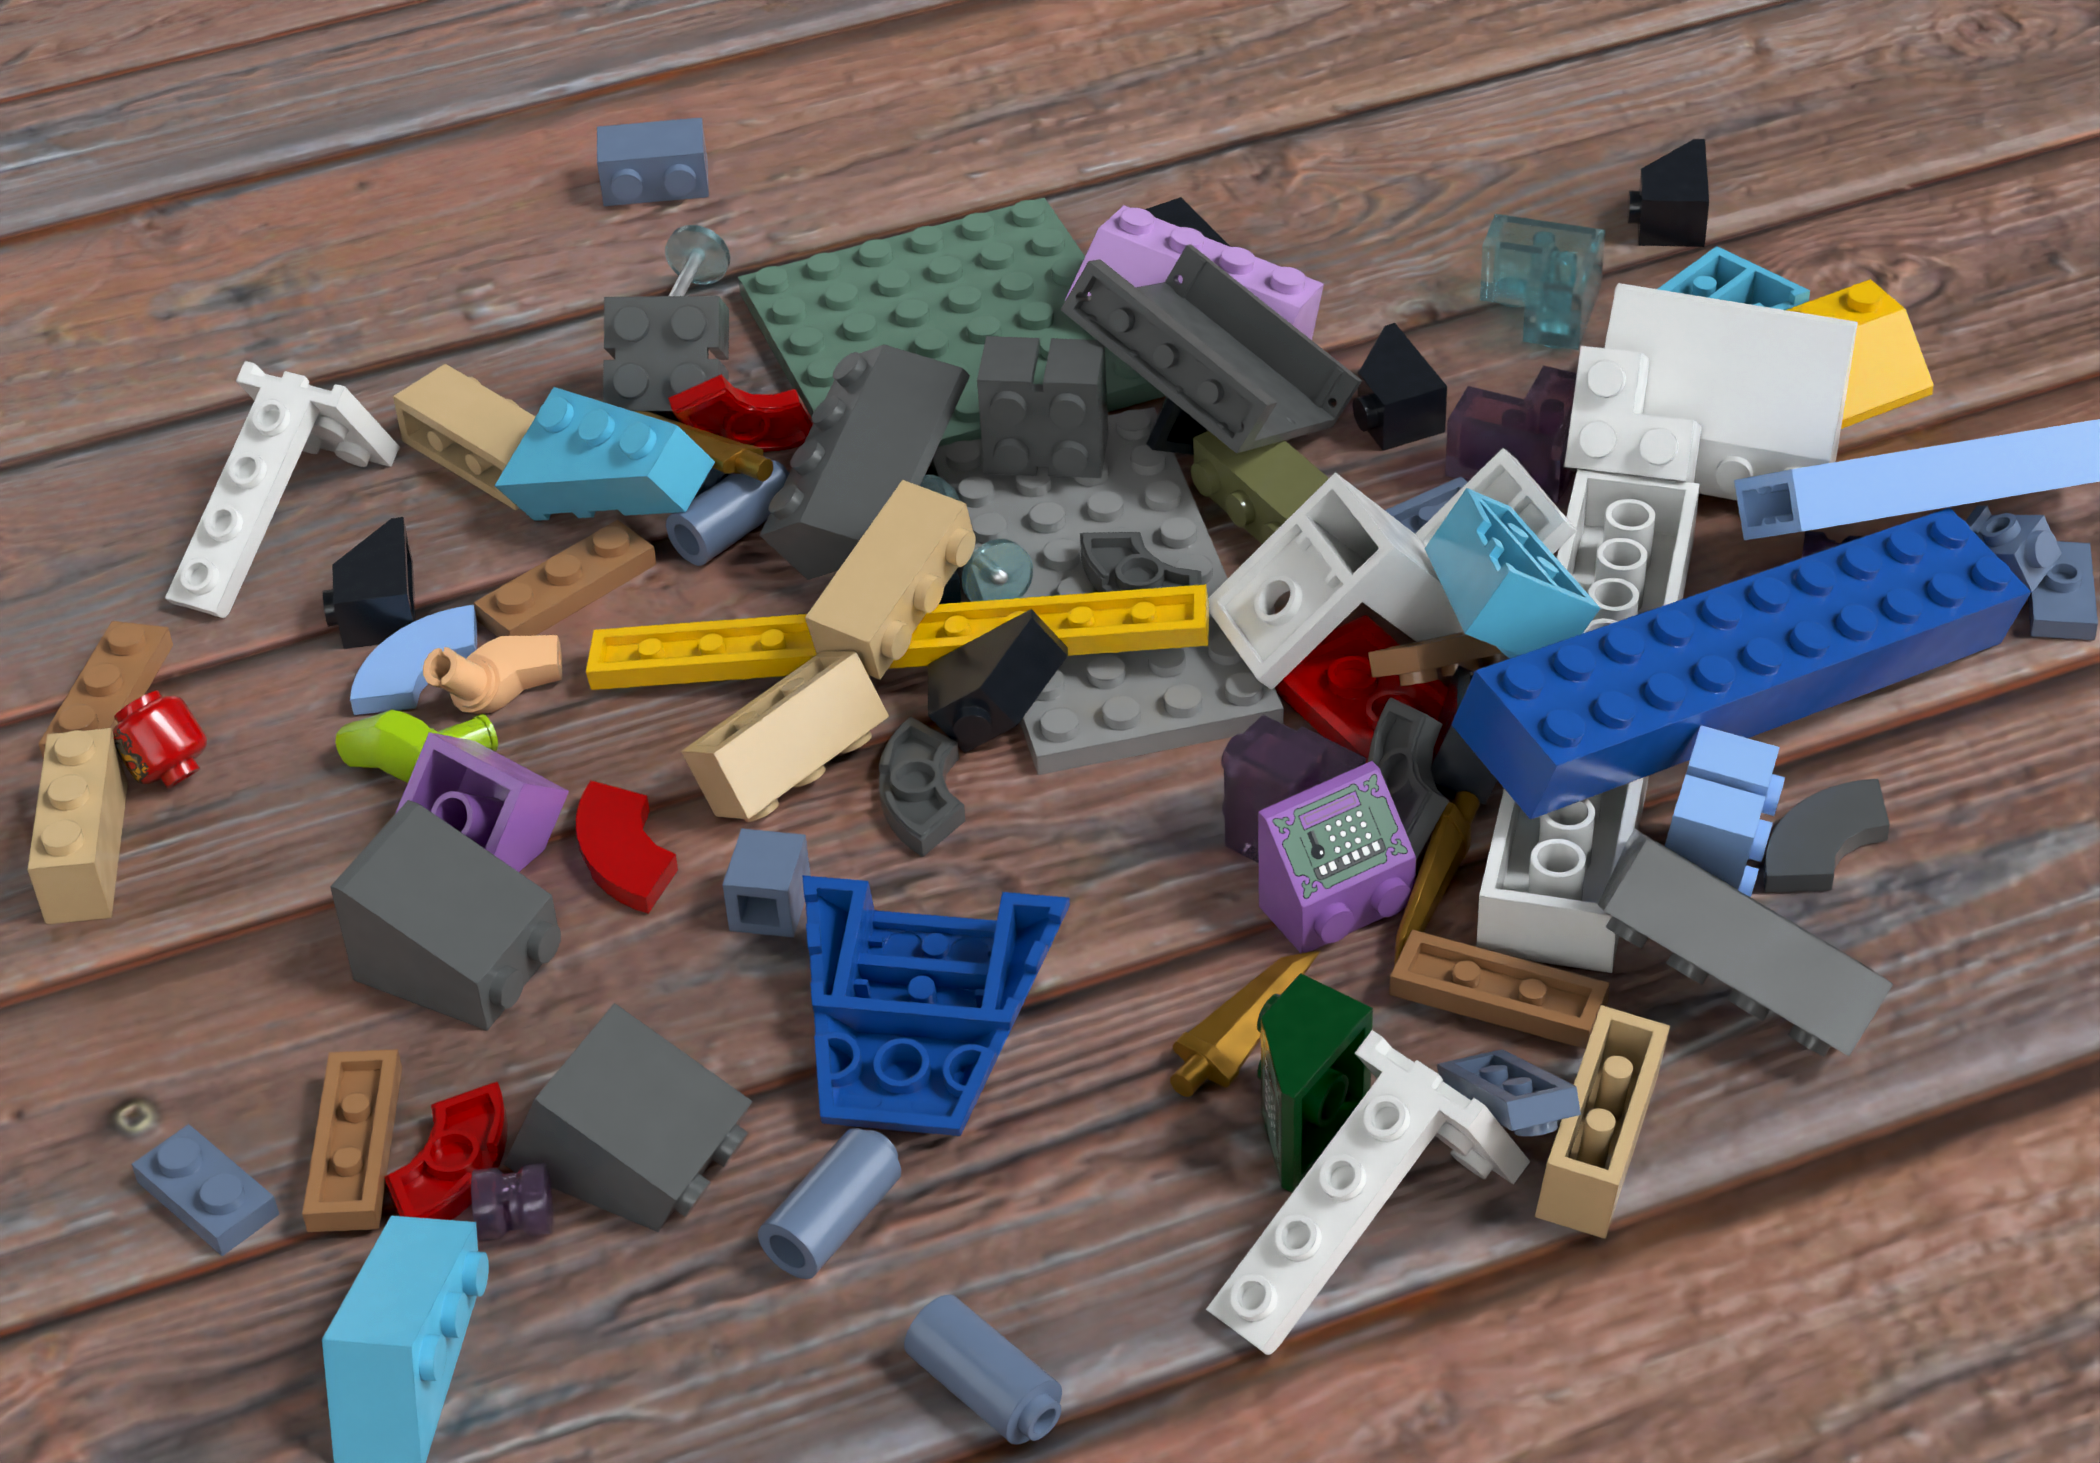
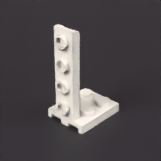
(282, 423)
(1352, 1185)

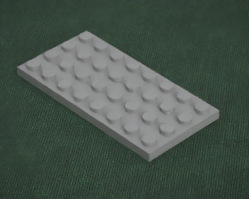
(1128, 700)

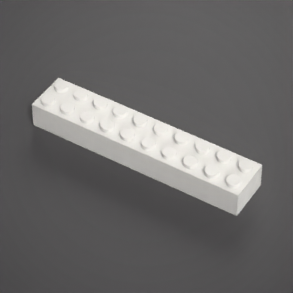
(1553, 869)

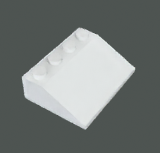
(1751, 375)

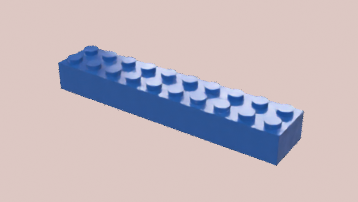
(1736, 660)

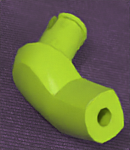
(396, 739)

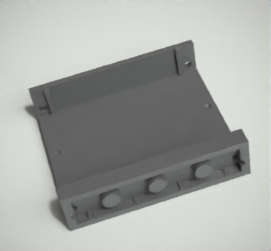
(1215, 351)

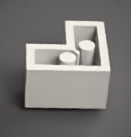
(1609, 425)

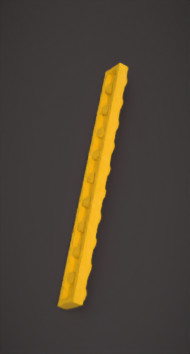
(783, 643)

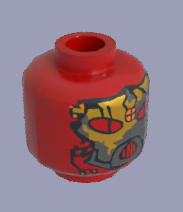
(159, 739)

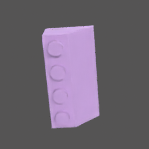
(1148, 248)

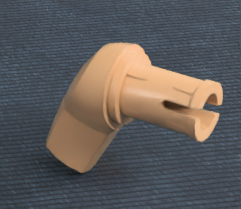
(495, 671)

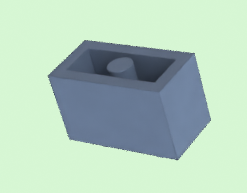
(652, 161)

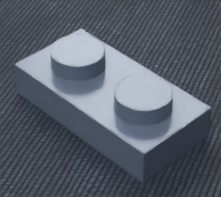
(205, 1189)

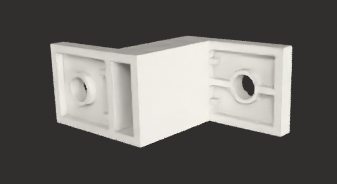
(1353, 552)

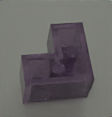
(1528, 428)
(1270, 766)

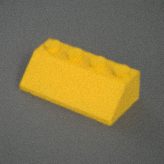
(1886, 355)

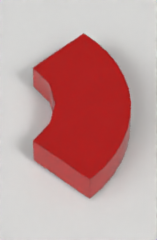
(752, 419)
(618, 849)
(465, 1136)

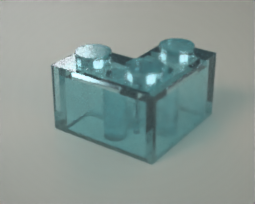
(1548, 271)

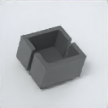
(661, 348)
(1045, 423)

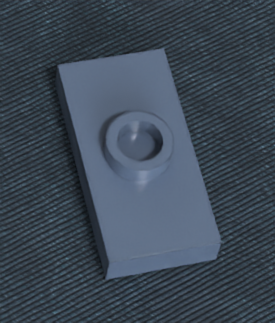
(2065, 597)

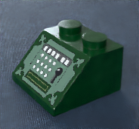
(1309, 1071)

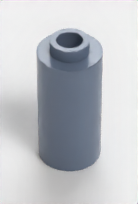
(723, 515)
(830, 1202)
(984, 1370)

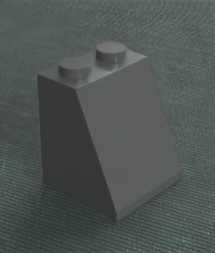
(442, 919)
(631, 1124)

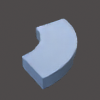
(394, 669)

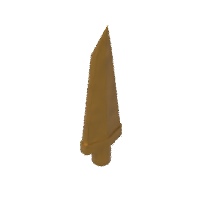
(728, 454)
(1443, 856)
(1229, 1034)

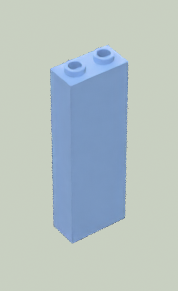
(1919, 480)

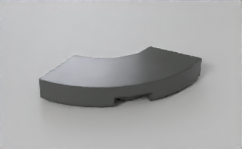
(1123, 563)
(1404, 754)
(915, 787)
(1821, 832)

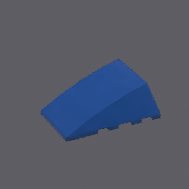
(915, 1002)

